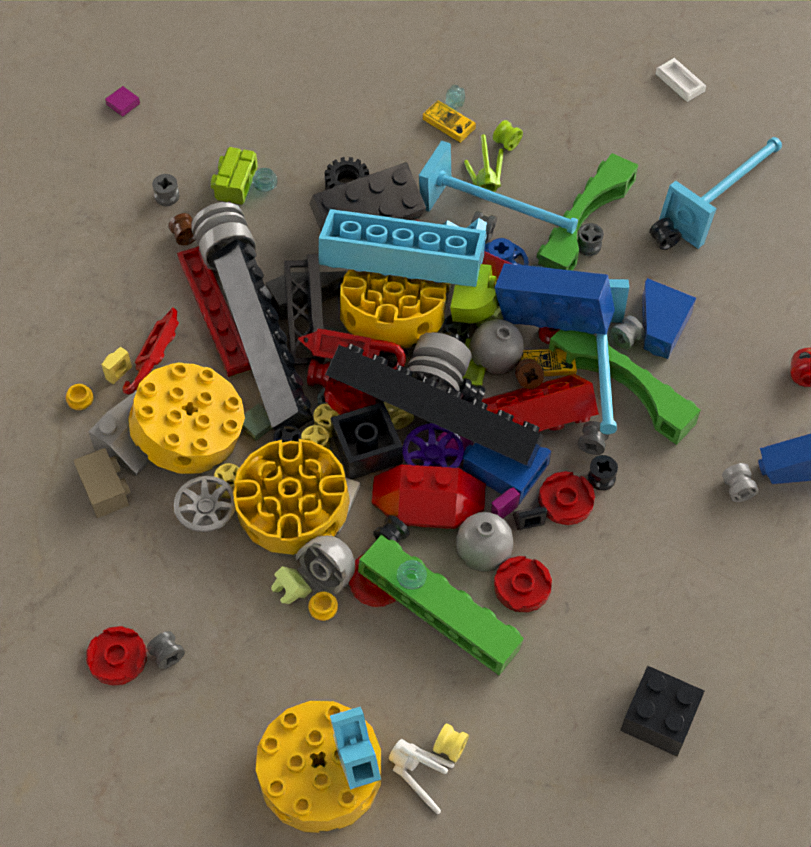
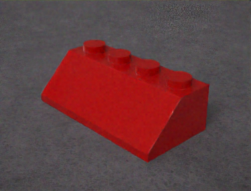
(550, 404)

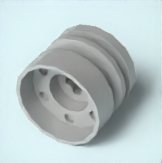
(217, 227)
(440, 359)

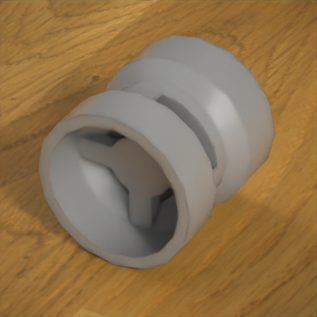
(740, 483)

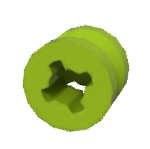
(507, 135)

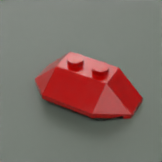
(428, 495)

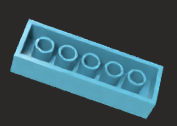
(401, 247)

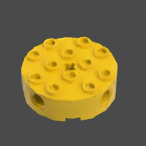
(391, 306)
(186, 418)
(290, 495)
(290, 784)

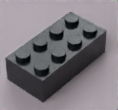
(383, 193)

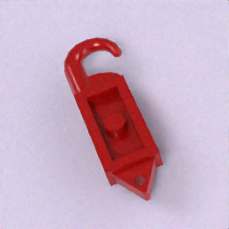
(325, 343)
(153, 349)

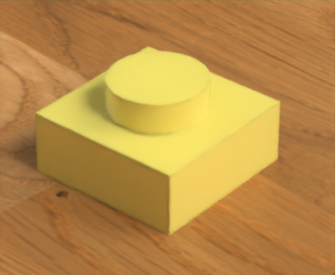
(116, 365)

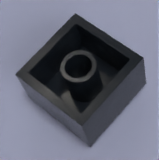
(366, 440)
(662, 710)

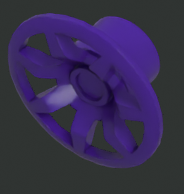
(432, 452)

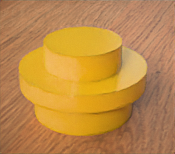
(79, 397)
(323, 606)

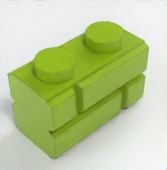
(234, 175)

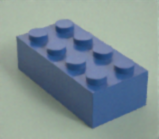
(555, 298)

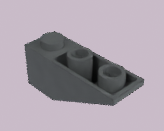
(330, 287)

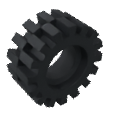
(344, 169)

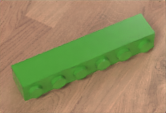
(443, 607)

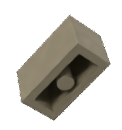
(102, 483)

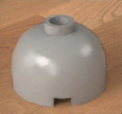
(497, 346)
(484, 541)
(326, 564)

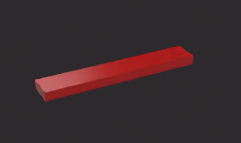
(214, 312)

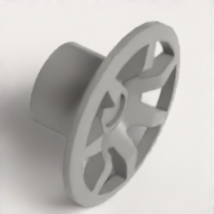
(205, 507)

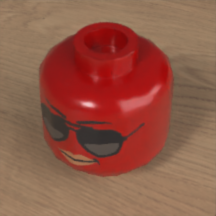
(801, 367)

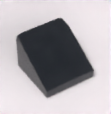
(530, 517)

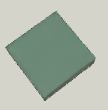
(256, 422)

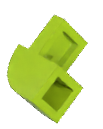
(475, 303)

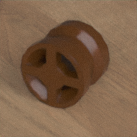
(181, 227)
(527, 368)

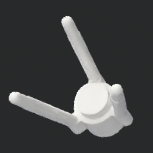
(408, 756)

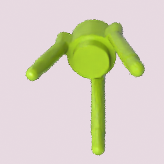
(486, 177)

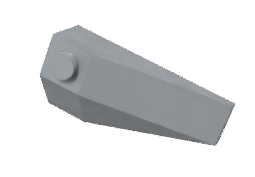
(114, 435)

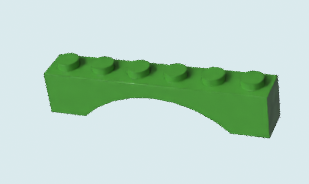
(611, 183)
(669, 411)

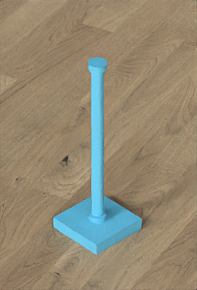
(438, 175)
(694, 214)
(619, 292)

